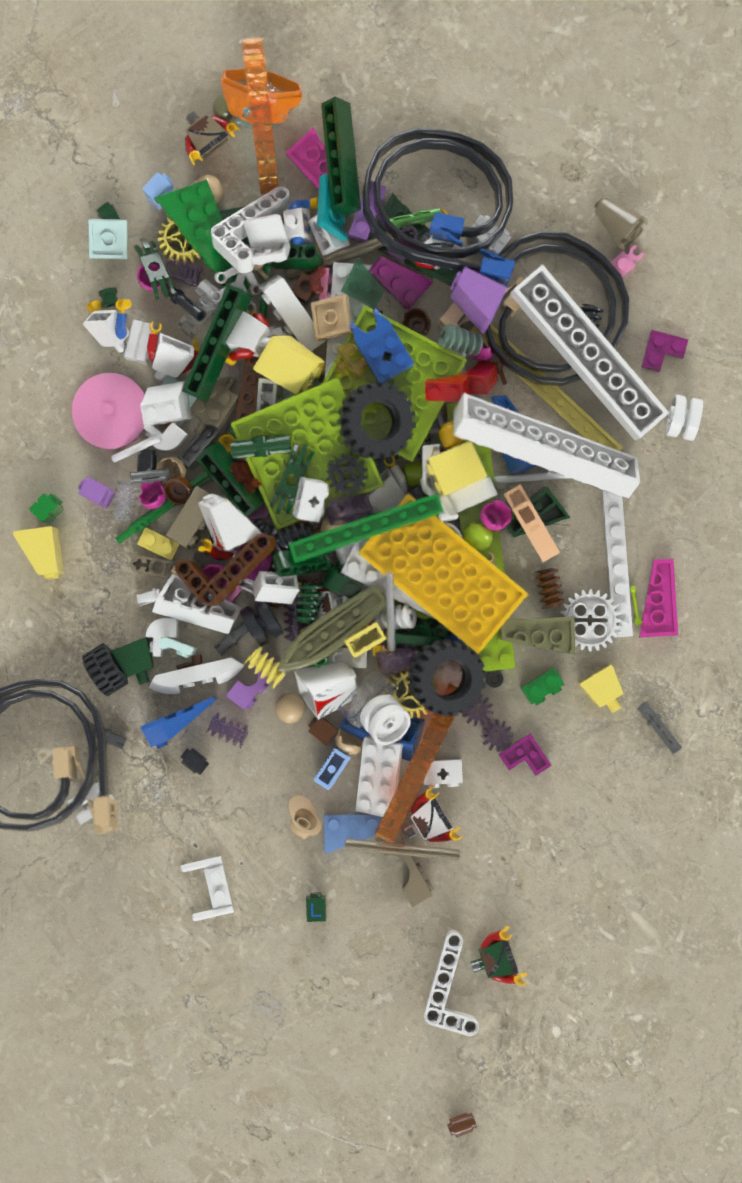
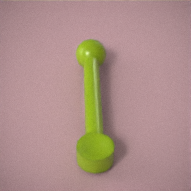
(637, 620)

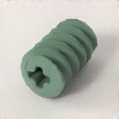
(460, 339)

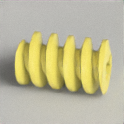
(265, 666)

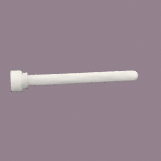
(529, 477)

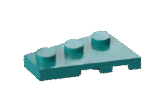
(326, 218)

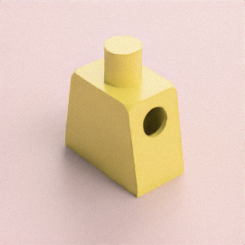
(365, 640)
(603, 688)

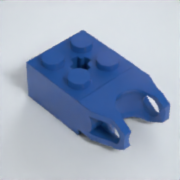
(379, 342)

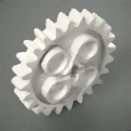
(591, 602)

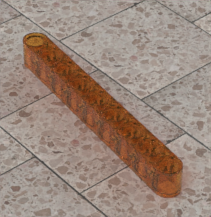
(260, 113)
(415, 775)

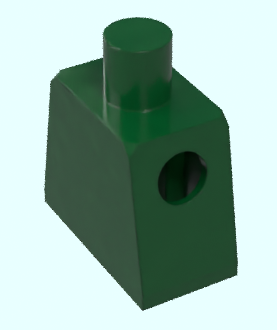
(135, 659)

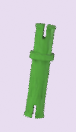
(420, 217)

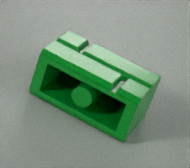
(47, 508)

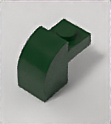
(341, 583)

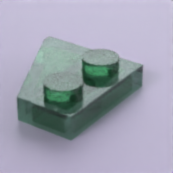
(362, 286)

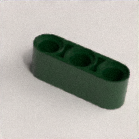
(300, 257)
(286, 566)

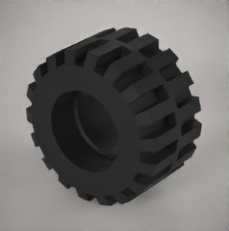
(104, 669)

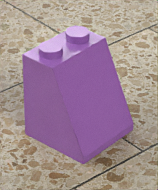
(477, 297)

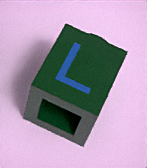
(316, 907)

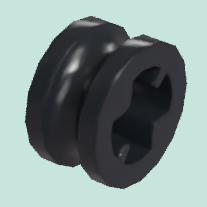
(500, 678)

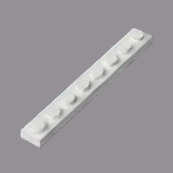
(617, 560)

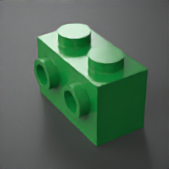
(541, 686)

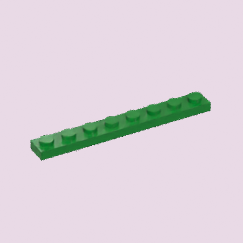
(366, 528)

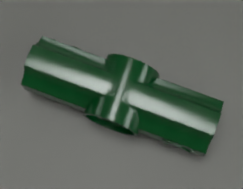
(261, 446)

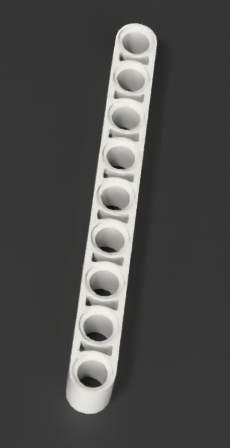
(460, 501)

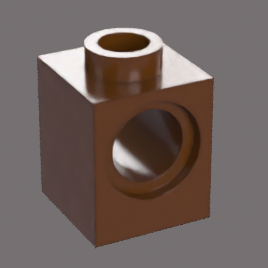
(303, 296)
(322, 730)

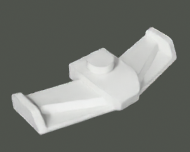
(427, 483)

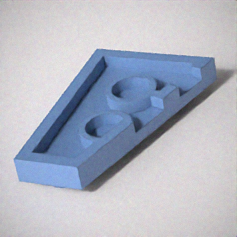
(343, 826)

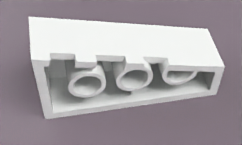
(290, 311)

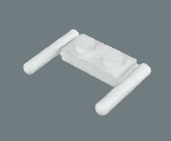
(217, 887)

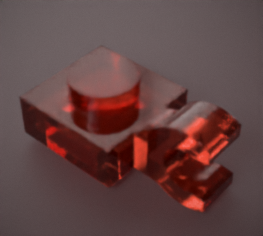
(244, 475)

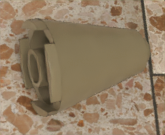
(620, 221)

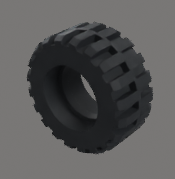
(400, 414)
(470, 684)

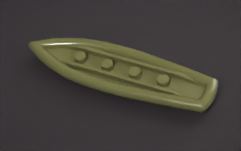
(333, 629)

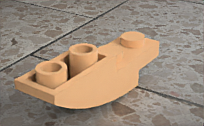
(531, 523)

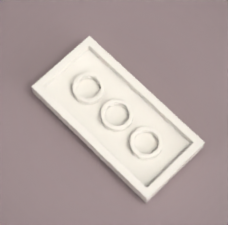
(378, 776)

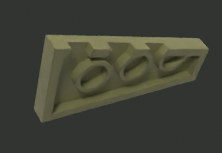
(544, 633)

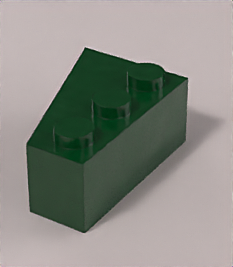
(546, 506)

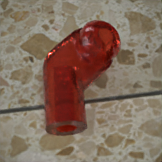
(315, 282)

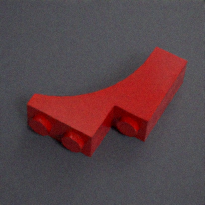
(474, 381)

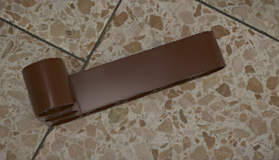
(228, 572)

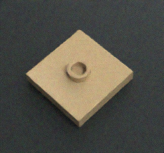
(331, 317)

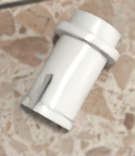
(148, 597)

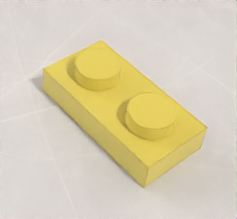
(158, 544)

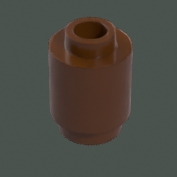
(462, 1124)

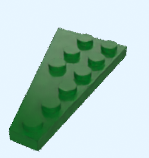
(195, 215)

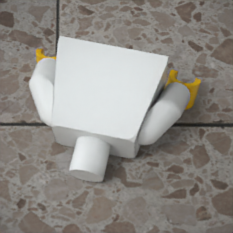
(392, 492)

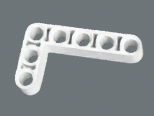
(229, 233)
(444, 987)

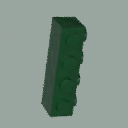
(216, 463)

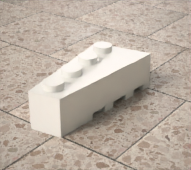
(180, 603)

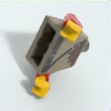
(207, 135)

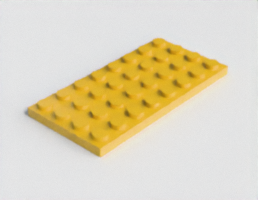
(446, 578)

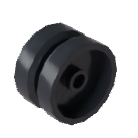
(261, 622)

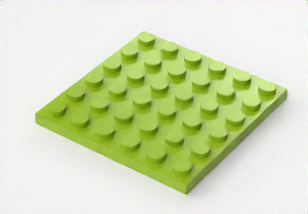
(429, 363)
(309, 421)

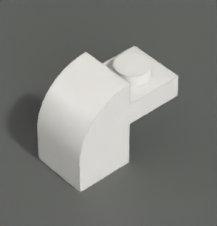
(171, 438)
(162, 628)

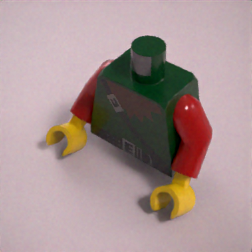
(498, 959)

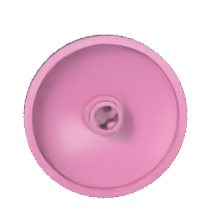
(109, 411)

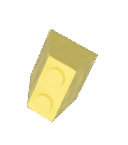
(289, 364)
(455, 469)
(42, 550)

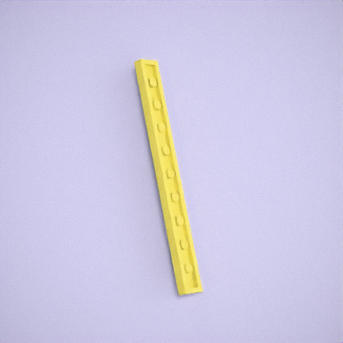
(560, 402)

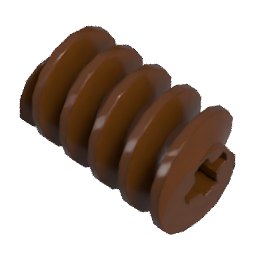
(549, 588)

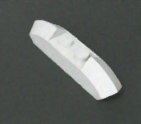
(170, 681)

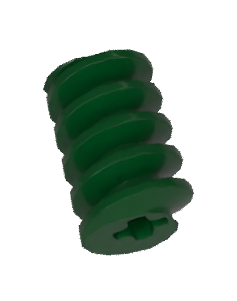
(308, 603)

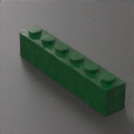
(341, 156)
(214, 347)

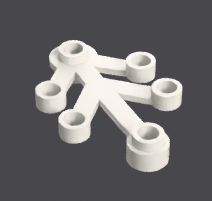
(237, 283)

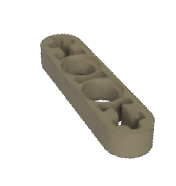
(167, 566)

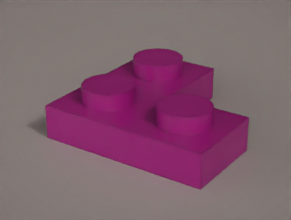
(659, 345)
(527, 750)

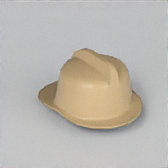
(304, 818)

